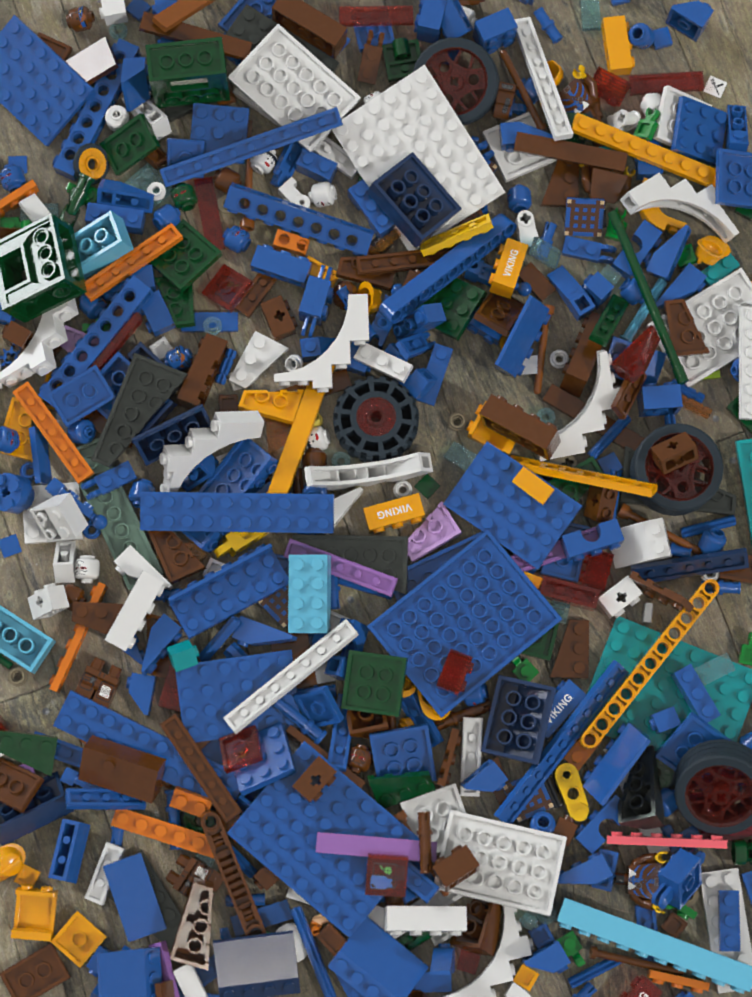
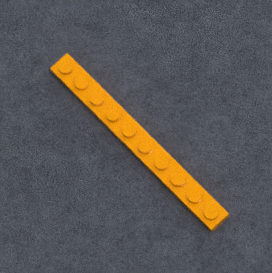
(644, 150)

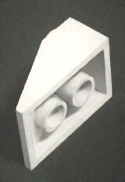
(642, 544)

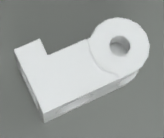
(290, 193)

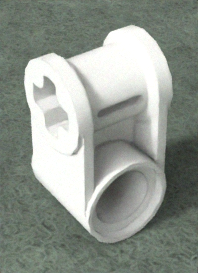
(624, 120)
(527, 231)

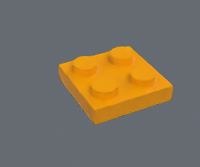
(78, 939)

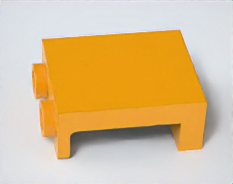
(482, 434)
(35, 913)

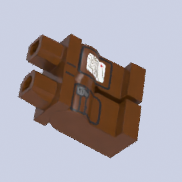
(96, 681)
(193, 868)

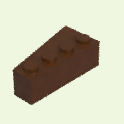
(202, 372)

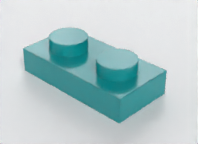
(720, 270)

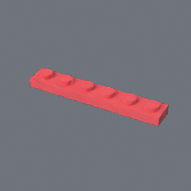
(675, 840)

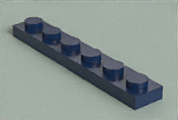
(693, 565)

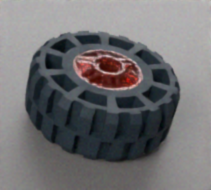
(380, 400)

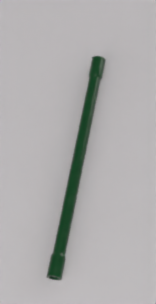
(677, 367)

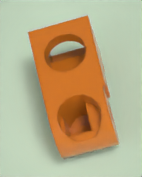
(291, 243)

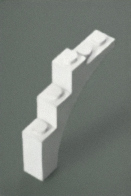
(682, 197)
(338, 354)
(39, 355)
(591, 416)
(201, 442)
(368, 474)
(499, 969)

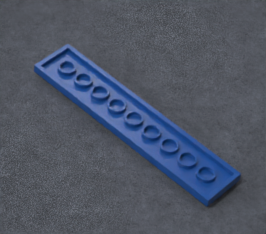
(237, 512)
(87, 718)

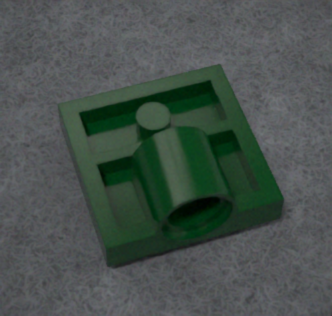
(400, 58)

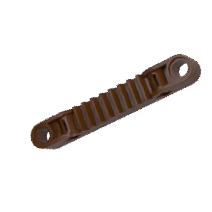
(232, 874)

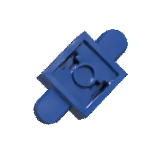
(315, 299)
(679, 878)

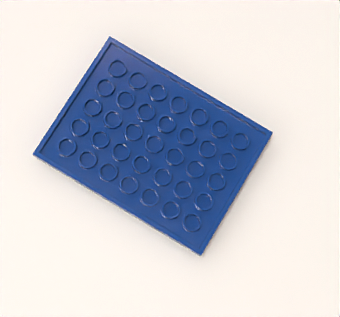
(469, 605)
(283, 831)

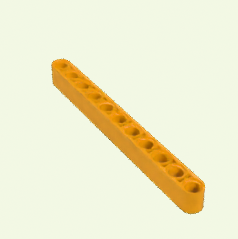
(643, 671)

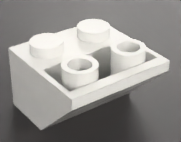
(59, 518)

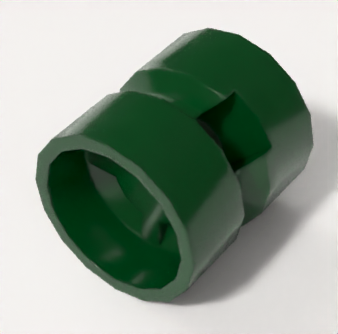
(739, 852)

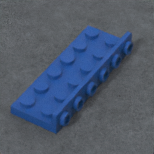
(240, 471)
(228, 590)

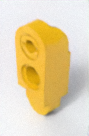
(237, 542)
(578, 807)

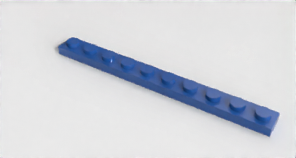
(251, 147)
(561, 743)

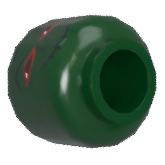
(184, 197)

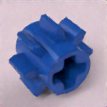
(10, 352)

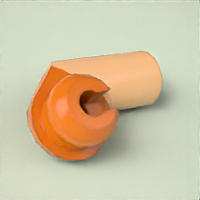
(317, 923)

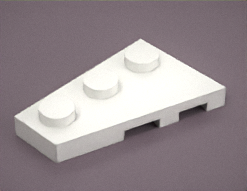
(256, 359)

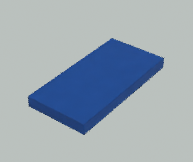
(134, 897)

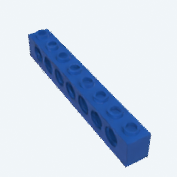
(61, 165)
(292, 210)
(95, 330)

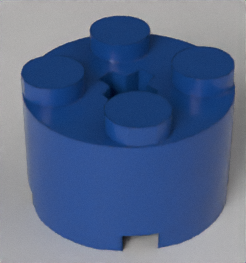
(15, 493)

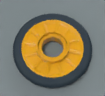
(94, 152)

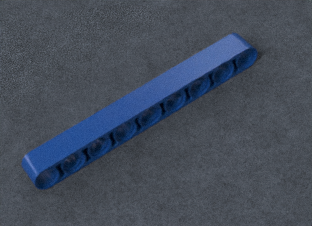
(445, 270)

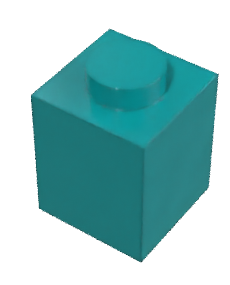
(183, 655)

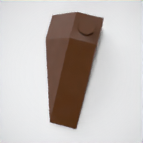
(364, 723)
(482, 928)

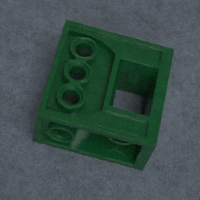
(187, 72)
(51, 266)

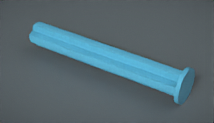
(643, 311)

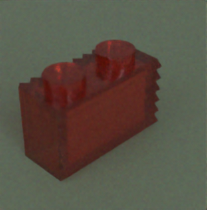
(611, 87)
(596, 571)
(454, 672)

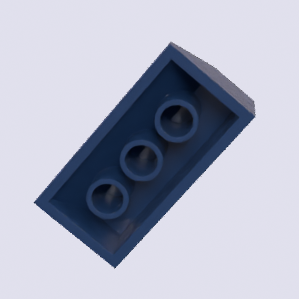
(171, 432)
(43, 809)

